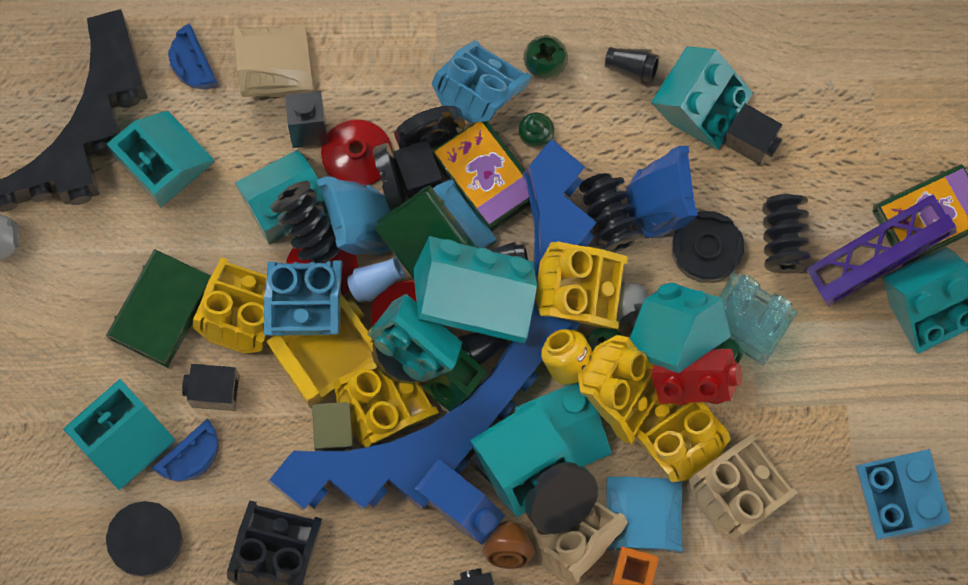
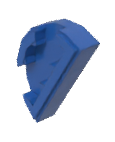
(189, 60)
(191, 456)

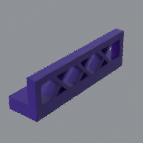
(889, 258)

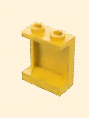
(319, 360)

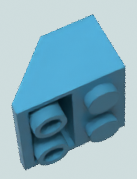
(903, 495)

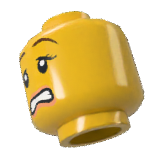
(566, 355)

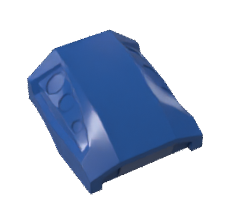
(663, 194)

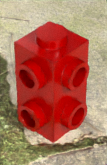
(708, 379)

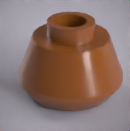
(508, 546)

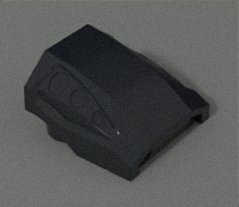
(272, 547)

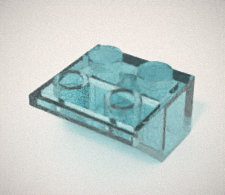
(755, 316)

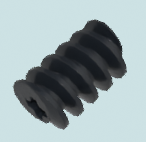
(609, 212)
(306, 222)
(783, 233)

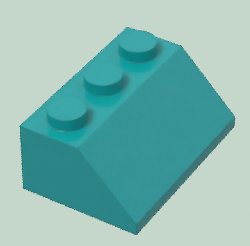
(475, 289)

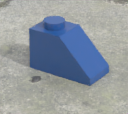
(460, 502)

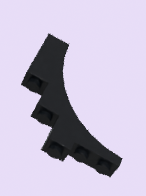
(66, 164)

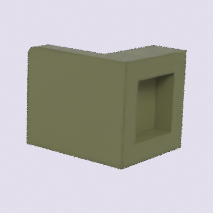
(332, 427)

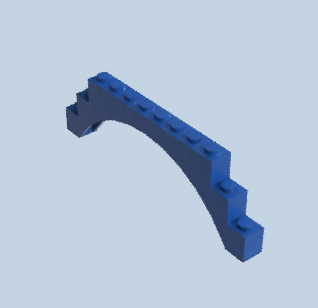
(406, 461)

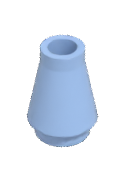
(373, 279)

